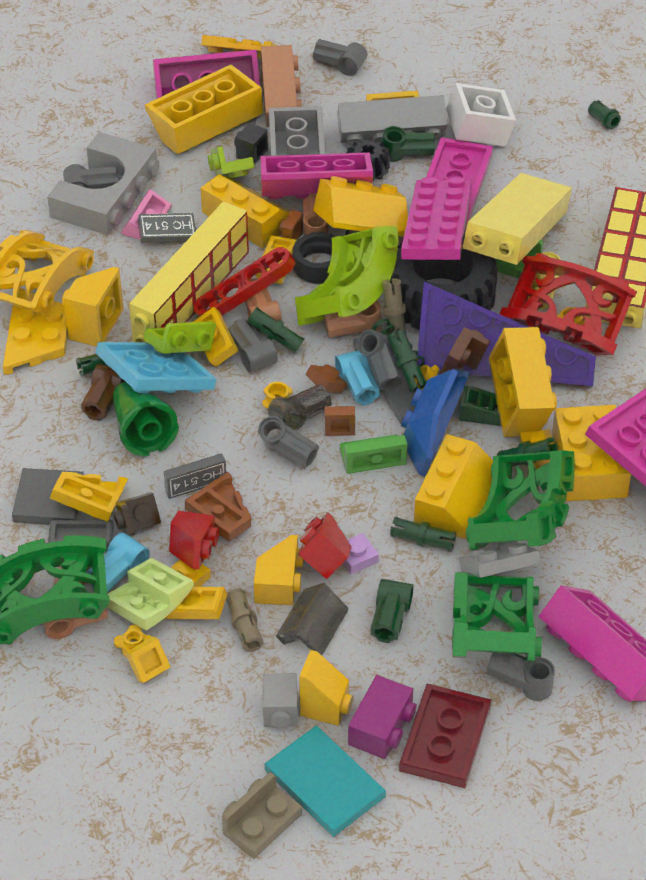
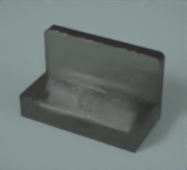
(313, 618)

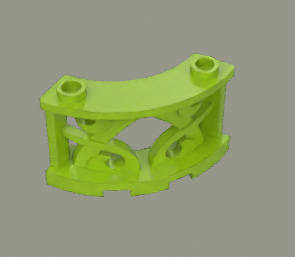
(354, 275)

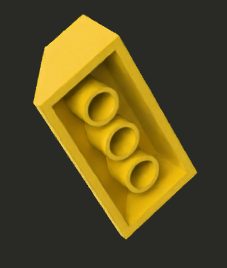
(205, 108)

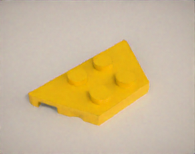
(35, 336)

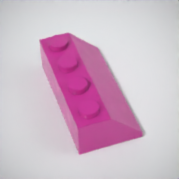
(180, 71)
(302, 173)
(600, 638)

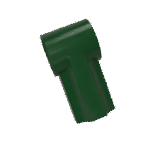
(405, 143)
(392, 602)

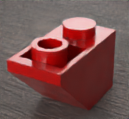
(193, 537)
(324, 545)

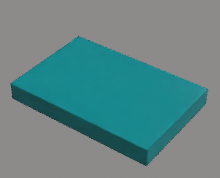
(325, 780)

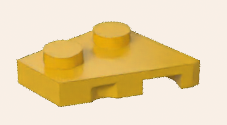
(88, 493)

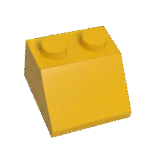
(93, 306)

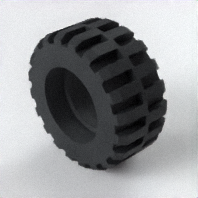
(473, 273)

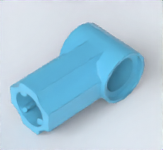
(358, 376)
(122, 556)

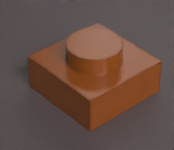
(292, 226)
(328, 377)
(340, 421)

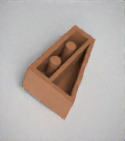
(279, 78)

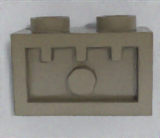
(259, 816)

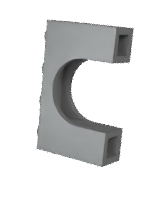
(104, 207)

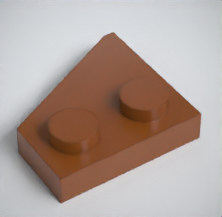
(225, 504)

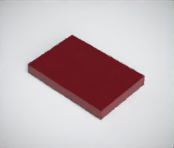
(445, 735)

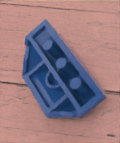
(431, 416)

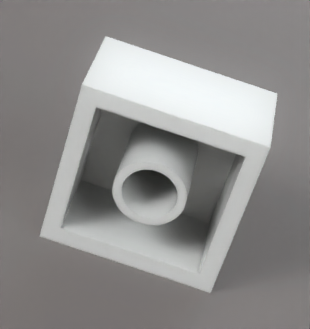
(480, 114)

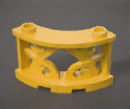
(47, 280)

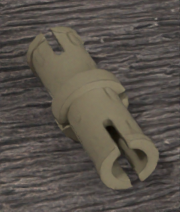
(393, 304)
(244, 620)

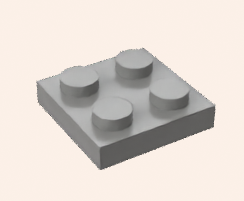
(505, 558)

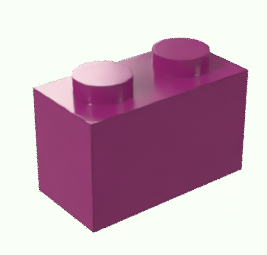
(381, 716)

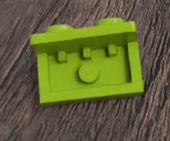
(233, 168)
(181, 337)

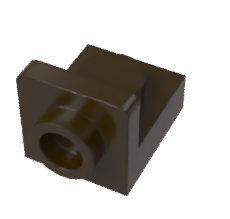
(136, 513)

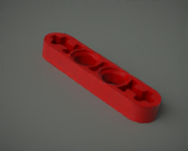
(242, 281)

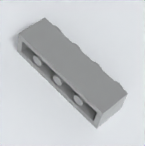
(370, 118)

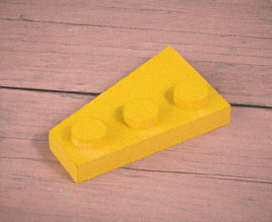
(217, 44)

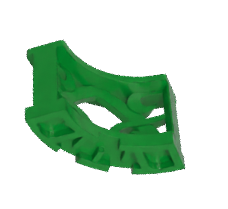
(536, 526)
(64, 599)
(470, 599)

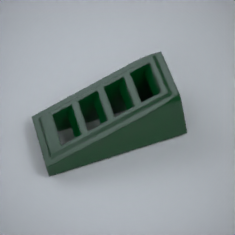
(473, 406)

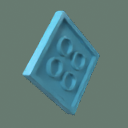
(154, 371)

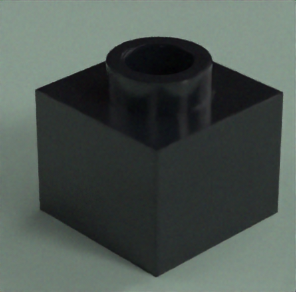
(251, 142)

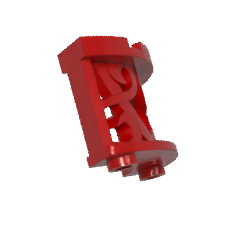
(590, 333)

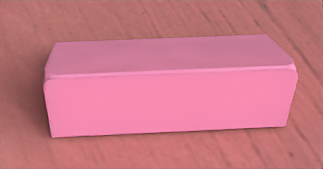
(150, 204)

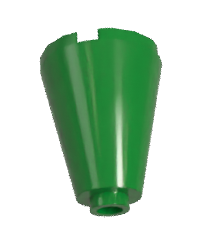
(143, 421)

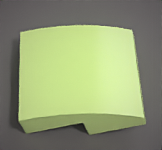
(150, 593)

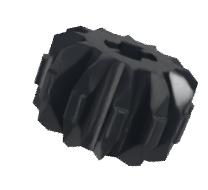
(378, 153)

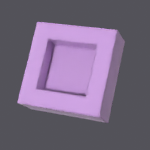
(361, 554)

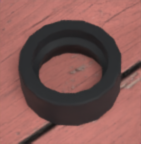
(308, 244)

